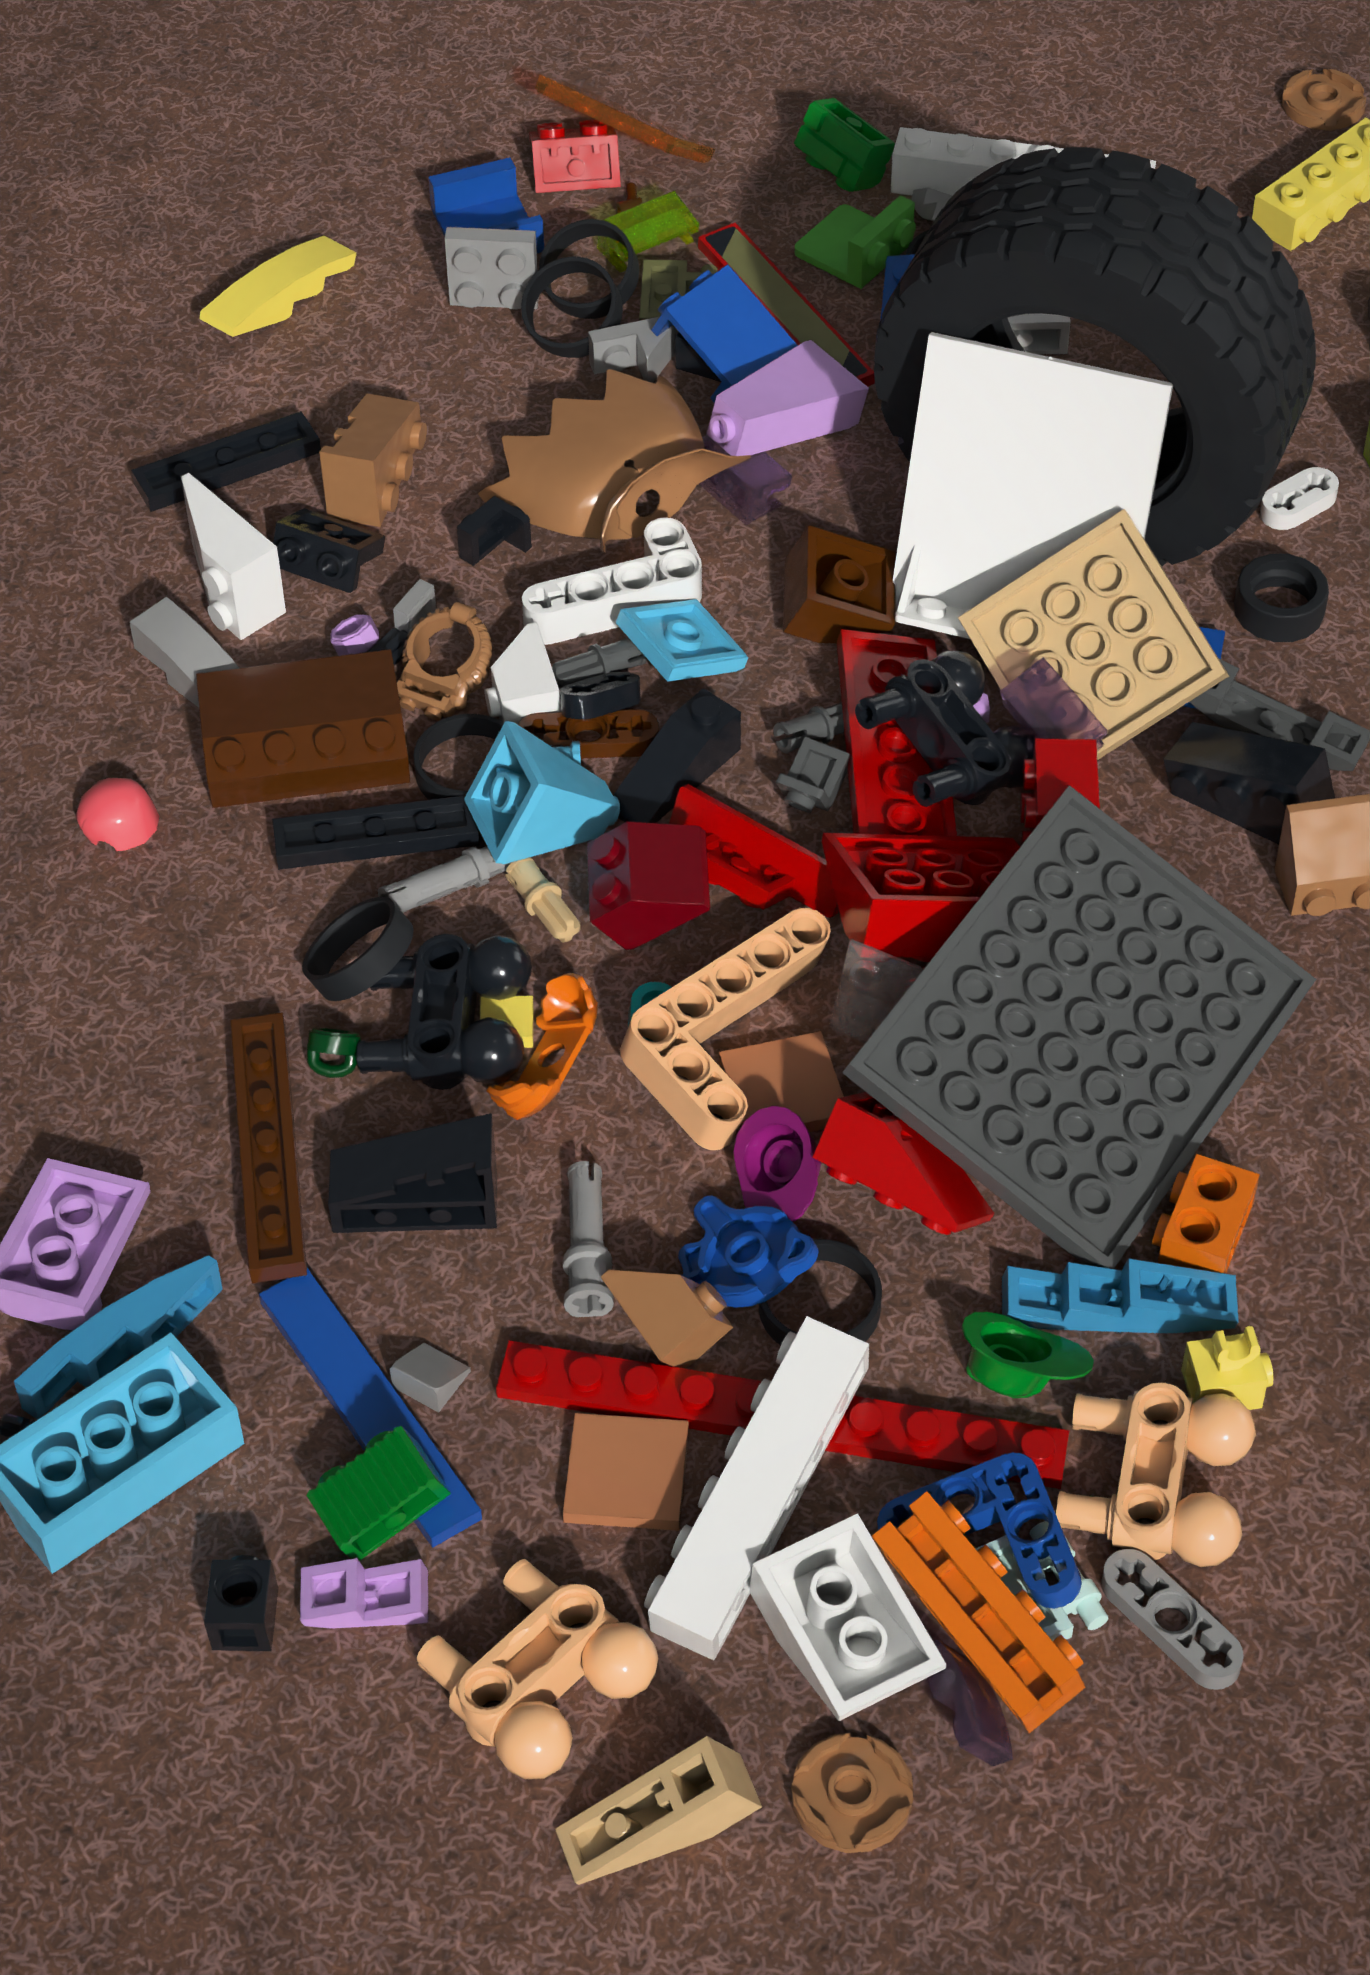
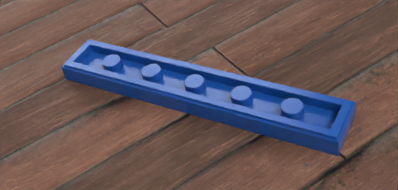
(360, 1390)

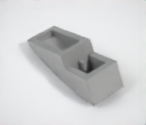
(178, 646)

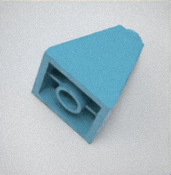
(536, 798)

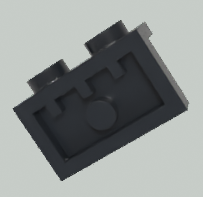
(325, 548)

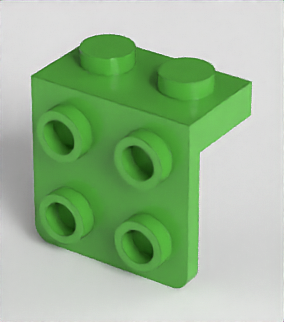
(857, 244)

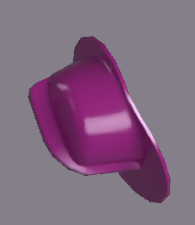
(776, 1161)

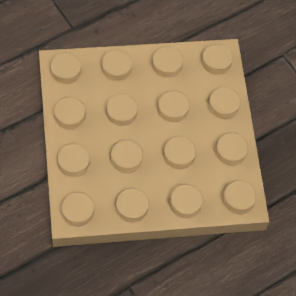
(1105, 626)

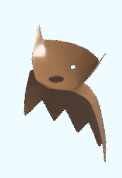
(578, 475)

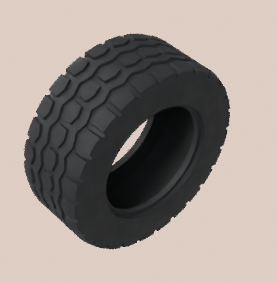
(1150, 265)

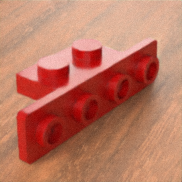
(753, 858)

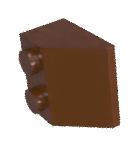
(837, 586)

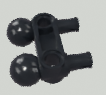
(938, 717)
(442, 1034)

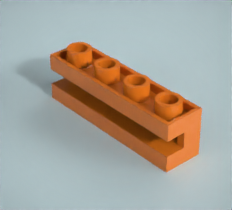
(980, 1612)

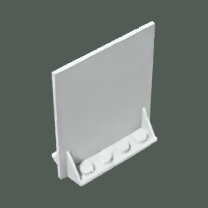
(1013, 468)

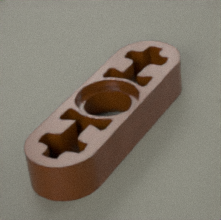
(604, 747)

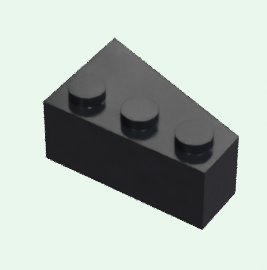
(1246, 776)
(417, 1180)

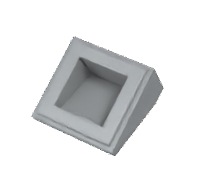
(428, 1376)

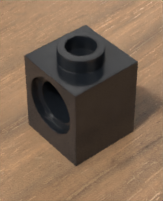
(245, 1625)

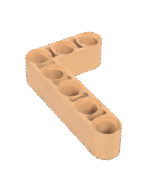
(788, 952)

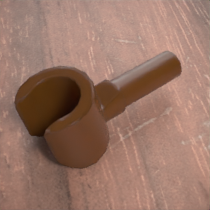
(632, 200)

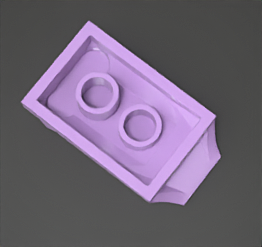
(67, 1243)

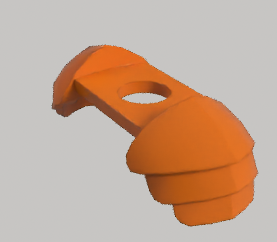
(568, 1019)

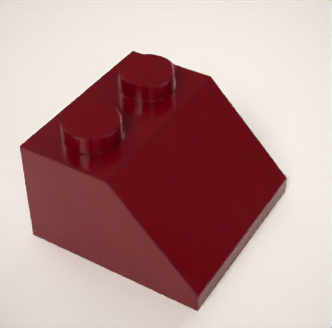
(647, 880)

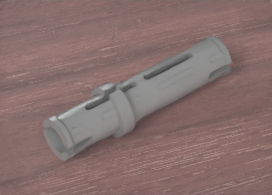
(439, 881)

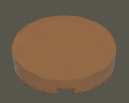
(1322, 109)
(851, 1815)

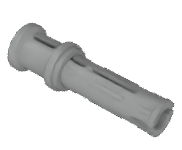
(587, 1255)

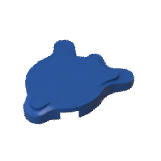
(746, 1252)

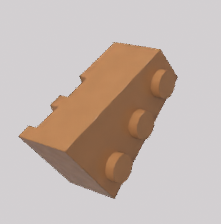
(371, 459)

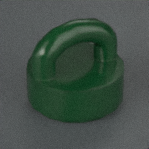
(332, 1042)

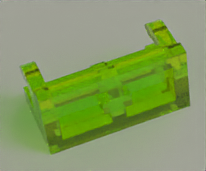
(648, 227)

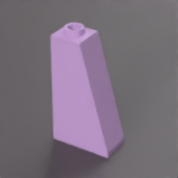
(787, 403)

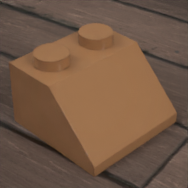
(1325, 855)

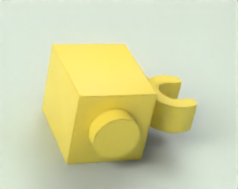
(1228, 1367)

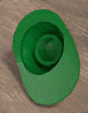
(1019, 1358)

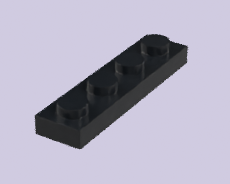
(227, 460)
(374, 832)

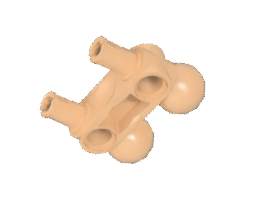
(1199, 1527)
(537, 1667)

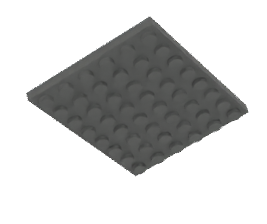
(1082, 1030)

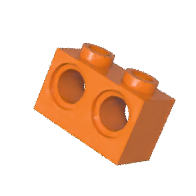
(1211, 1222)

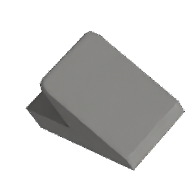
(632, 346)

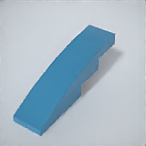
(1134, 1299)
(118, 1332)

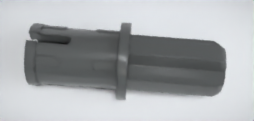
(598, 661)
(818, 725)

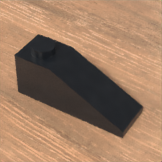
(684, 752)

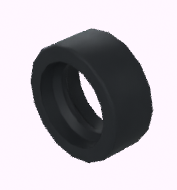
(1274, 622)

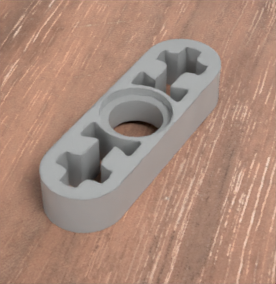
(1171, 1595)

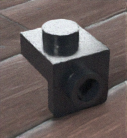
(489, 527)

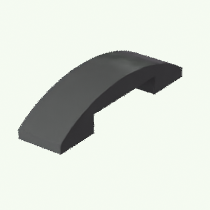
(1248, 711)

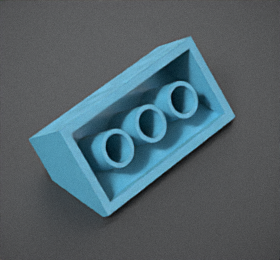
(115, 1451)

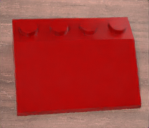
(910, 888)

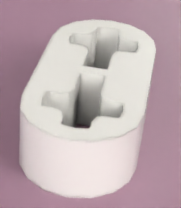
(1295, 493)

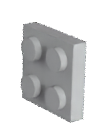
(489, 266)

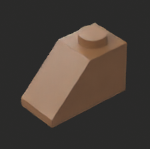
(671, 1313)

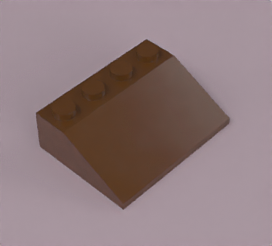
(302, 728)

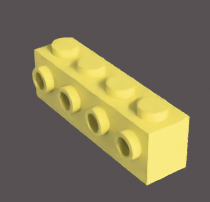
(1317, 190)

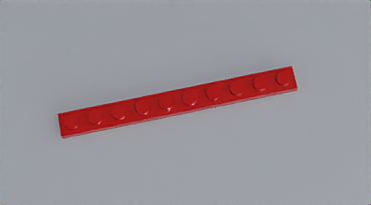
(724, 1402)

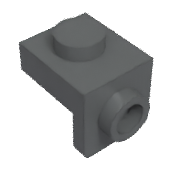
(814, 776)

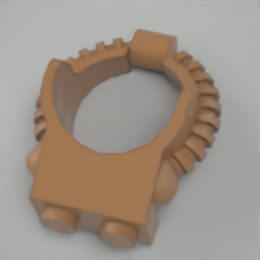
(445, 694)

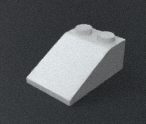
(234, 562)
(844, 1618)

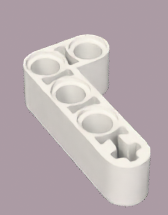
(593, 598)

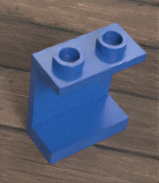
(482, 198)
(725, 326)

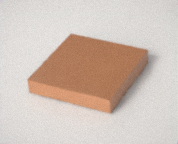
(788, 1075)
(626, 1471)

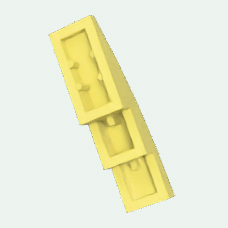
(272, 288)

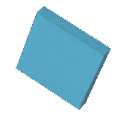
(681, 640)

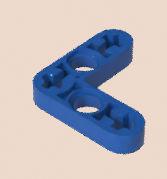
(996, 1503)

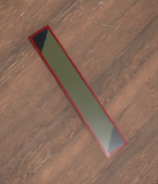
(779, 296)

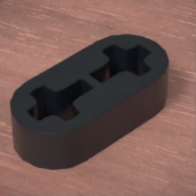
(600, 695)

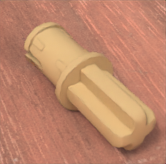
(543, 899)

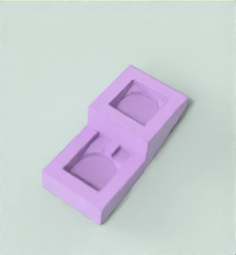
(350, 1596)

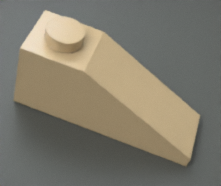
(660, 1811)

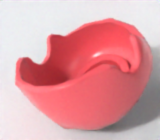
(117, 813)

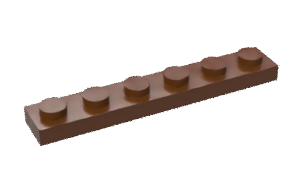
(268, 1149)

